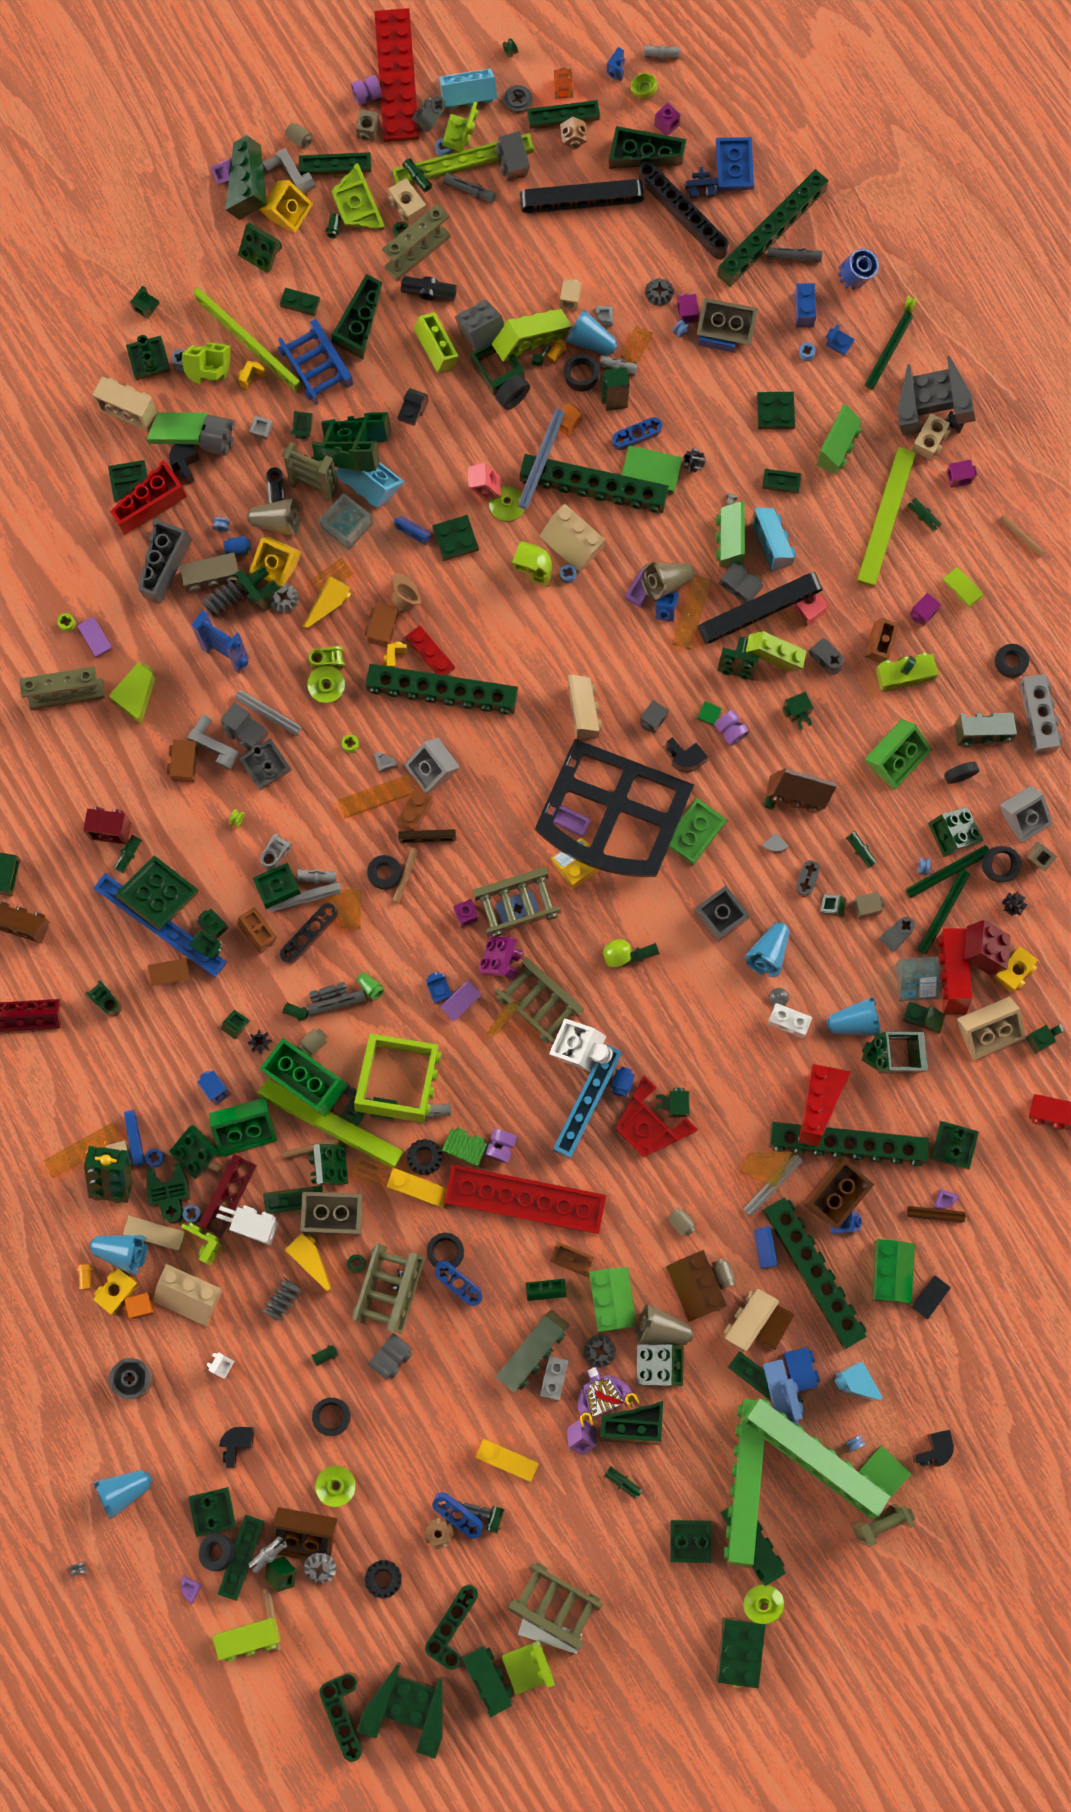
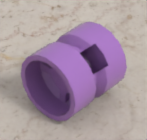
(366, 90)
(731, 727)
(503, 1139)

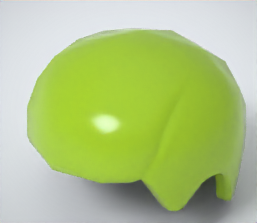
(644, 86)
(617, 953)

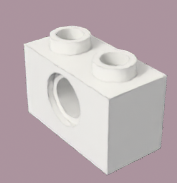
(789, 1020)

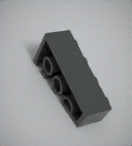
(163, 558)

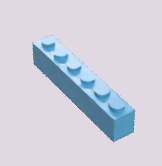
(585, 1105)

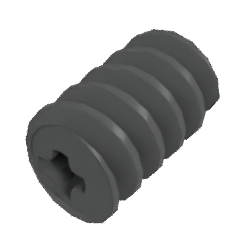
(222, 598)
(282, 1300)

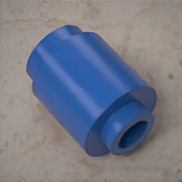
(237, 545)
(622, 1082)

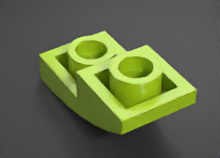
(963, 587)

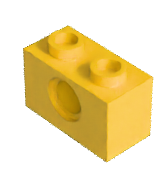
(1020, 959)
(126, 1285)

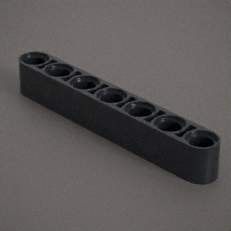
(581, 196)
(680, 202)
(760, 608)

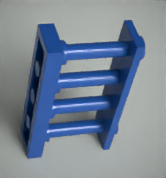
(333, 361)
(212, 638)

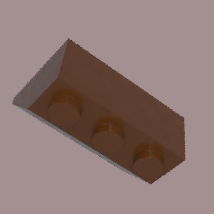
(800, 790)
(23, 924)
(838, 1193)
(696, 1285)
(304, 1533)

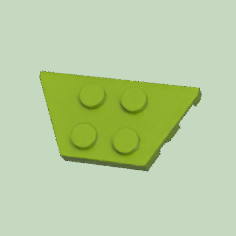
(356, 202)

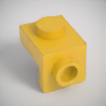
(246, 375)
(392, 650)

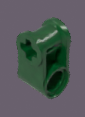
(102, 997)

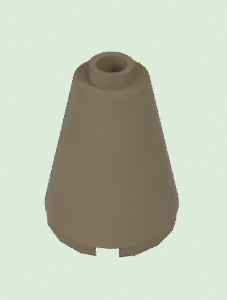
(277, 516)
(664, 578)
(662, 1328)

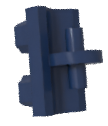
(693, 185)

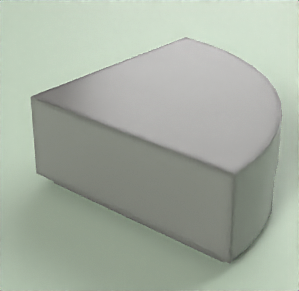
(604, 314)
(384, 762)
(775, 844)

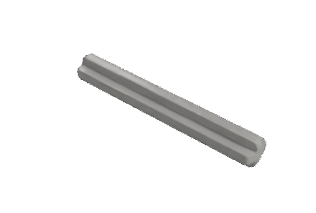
(268, 712)
(308, 896)
(768, 1190)

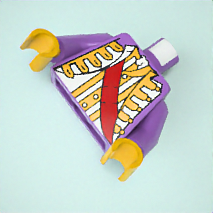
(602, 1395)

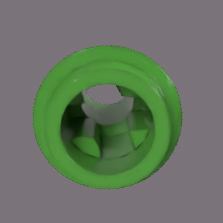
(370, 986)

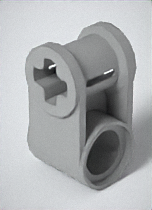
(277, 849)

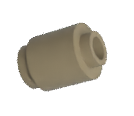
(298, 135)
(313, 1041)
(681, 1222)
(723, 1273)

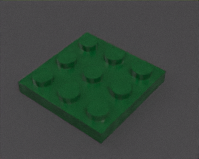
(157, 893)

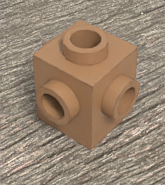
(573, 132)
(446, 1529)

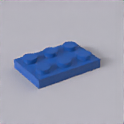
(734, 163)

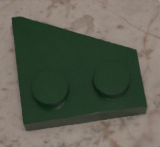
(126, 477)

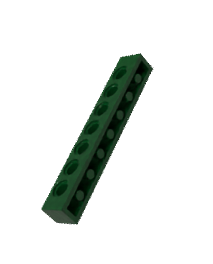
(772, 228)
(603, 479)
(378, 673)
(919, 1145)
(845, 1337)

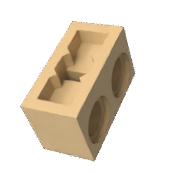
(929, 436)

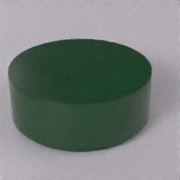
(907, 667)

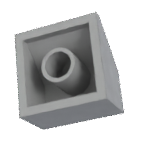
(431, 765)
(1026, 813)

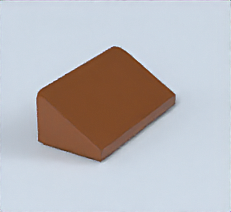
(775, 1327)

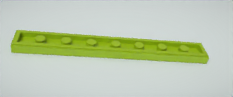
(458, 161)
(247, 340)
(886, 516)
(331, 1124)

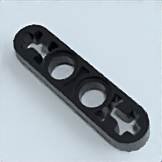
(306, 931)

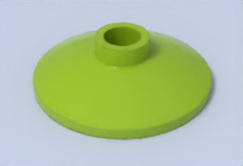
(504, 511)
(324, 675)
(324, 1487)
(760, 1596)

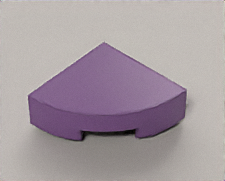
(945, 1199)
(190, 1588)

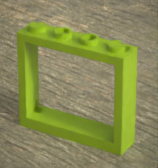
(393, 1110)

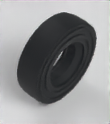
(1003, 668)
(961, 772)
(379, 861)
(227, 1555)

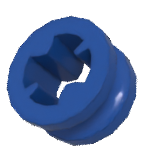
(159, 1154)

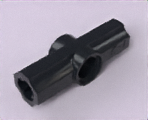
(428, 288)

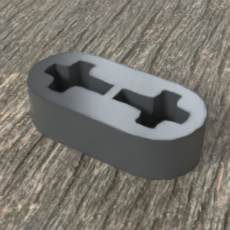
(803, 876)

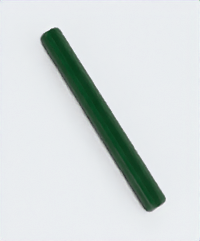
(888, 350)
(946, 872)
(943, 912)

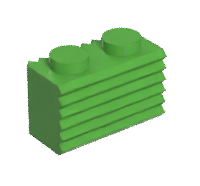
(465, 1147)

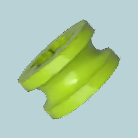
(909, 305)
(70, 627)
(346, 739)
(236, 818)

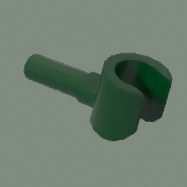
(538, 359)

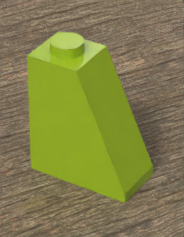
(134, 691)

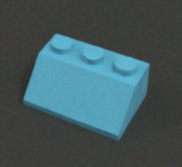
(468, 88)
(373, 486)
(773, 538)
(857, 1382)

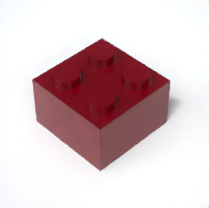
(107, 825)
(987, 947)

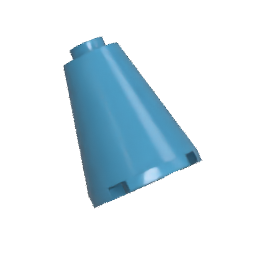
(591, 335)
(769, 950)
(856, 1019)
(122, 1251)
(122, 1490)

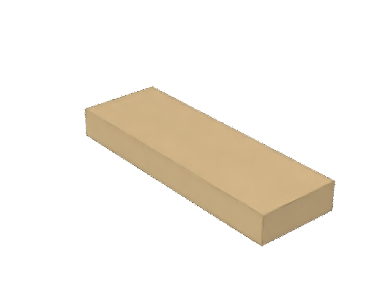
(155, 1233)

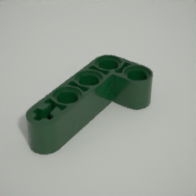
(454, 1622)
(345, 1718)

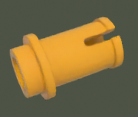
(559, 346)
(85, 1276)

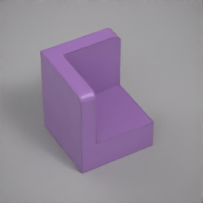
(221, 171)
(581, 1438)

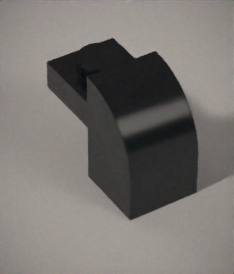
(413, 406)
(182, 456)
(685, 760)
(235, 1438)
(941, 1449)

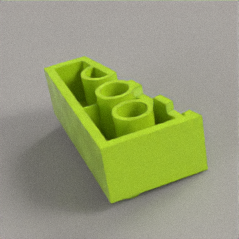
(530, 332)

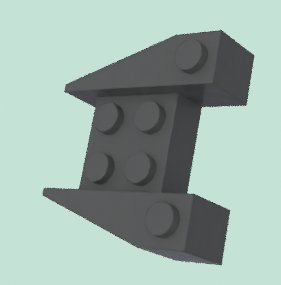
(932, 394)

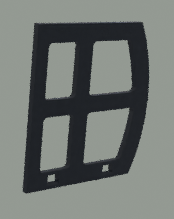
(616, 803)

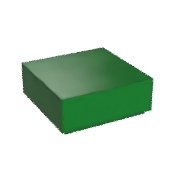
(709, 713)

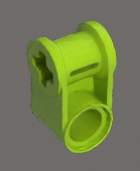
(328, 657)

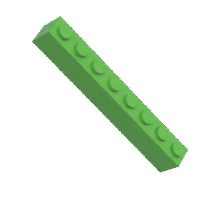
(816, 1458)
(744, 1493)

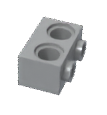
(554, 1378)

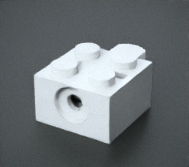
(580, 1046)
(250, 1224)

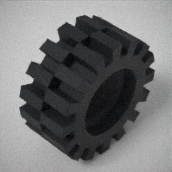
(428, 1168)
(392, 1588)

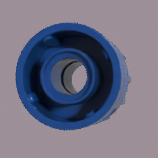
(858, 268)

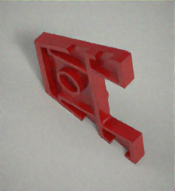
(644, 1129)

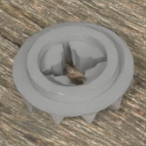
(285, 605)
(314, 1562)

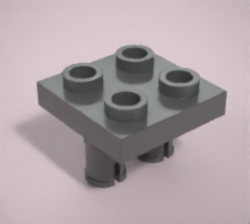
(265, 764)

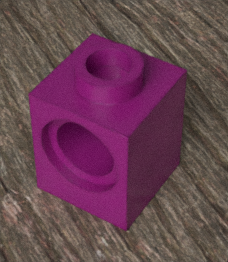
(667, 119)
(688, 308)
(961, 473)
(925, 609)
(466, 913)

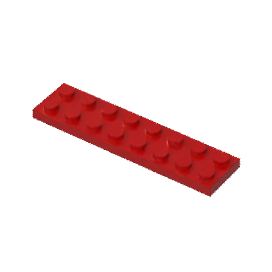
(396, 74)
(525, 1199)

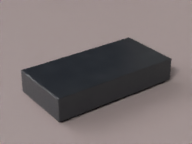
(931, 1297)

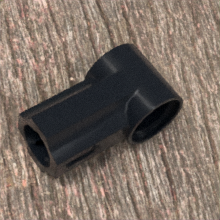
(275, 488)

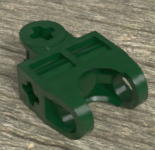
(169, 1194)

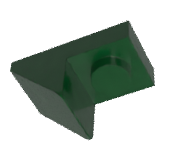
(924, 1017)

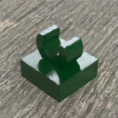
(351, 1115)

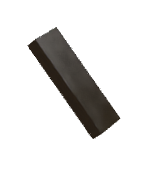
(427, 836)

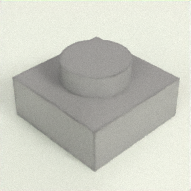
(261, 427)

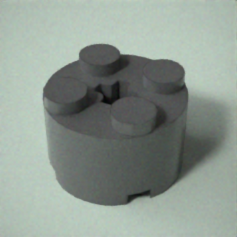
(217, 435)
(126, 1389)

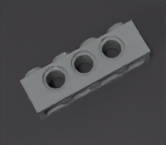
(1040, 742)

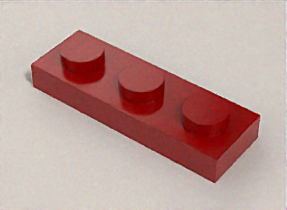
(430, 651)

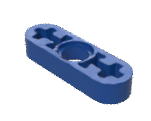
(639, 426)
(134, 1138)
(458, 1275)
(458, 1523)

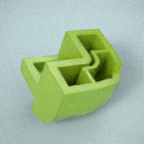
(206, 362)
(533, 561)

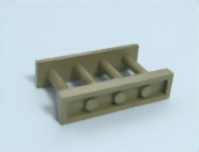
(416, 242)
(311, 472)
(62, 688)
(520, 883)
(558, 995)
(402, 1301)
(868, 1532)
(555, 1627)

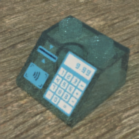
(918, 978)

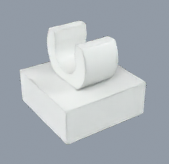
(220, 1365)

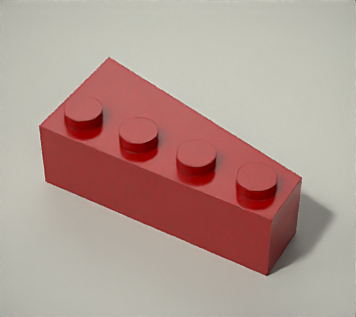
(148, 499)
(954, 972)
(822, 1095)
(1050, 1112)

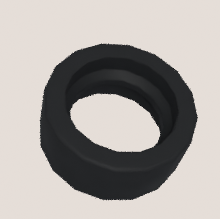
(581, 385)
(512, 392)
(1015, 864)
(445, 1236)
(316, 1415)

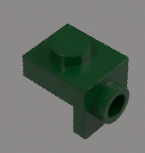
(302, 424)
(206, 944)
(869, 1055)

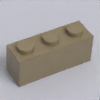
(209, 572)

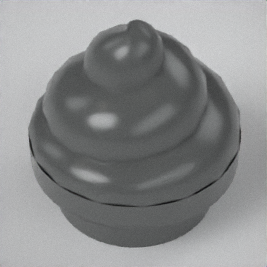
(778, 996)

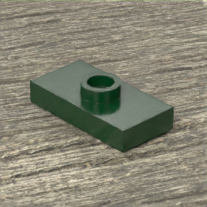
(546, 1289)

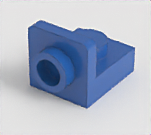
(615, 63)
(838, 340)
(666, 607)
(438, 987)
(851, 1224)

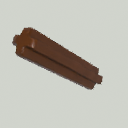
(936, 1214)

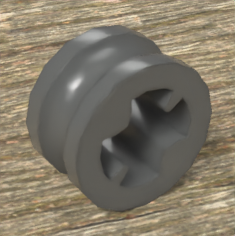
(77, 1569)

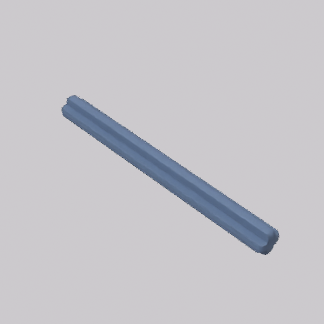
(541, 459)

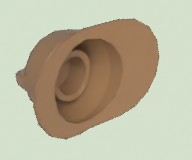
(405, 593)

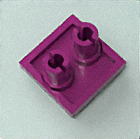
(498, 956)

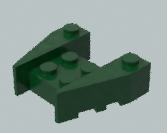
(347, 441)
(409, 1704)

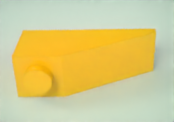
(330, 597)
(417, 1188)
(308, 1256)
(507, 1460)

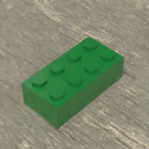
(303, 1077)

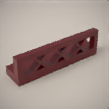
(34, 1019)
(222, 1189)

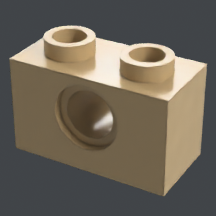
(403, 192)

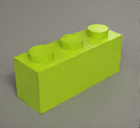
(436, 342)
(776, 651)
(891, 678)
(246, 1639)

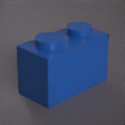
(805, 305)
(213, 1087)
(800, 1368)

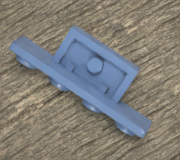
(783, 1391)

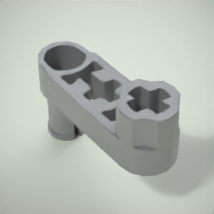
(303, 183)
(226, 754)

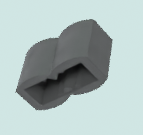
(740, 583)
(390, 1357)

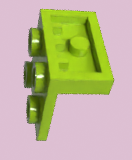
(458, 128)
(210, 1251)
(528, 1668)

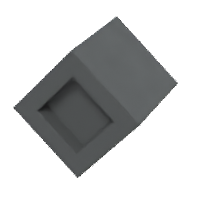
(653, 717)

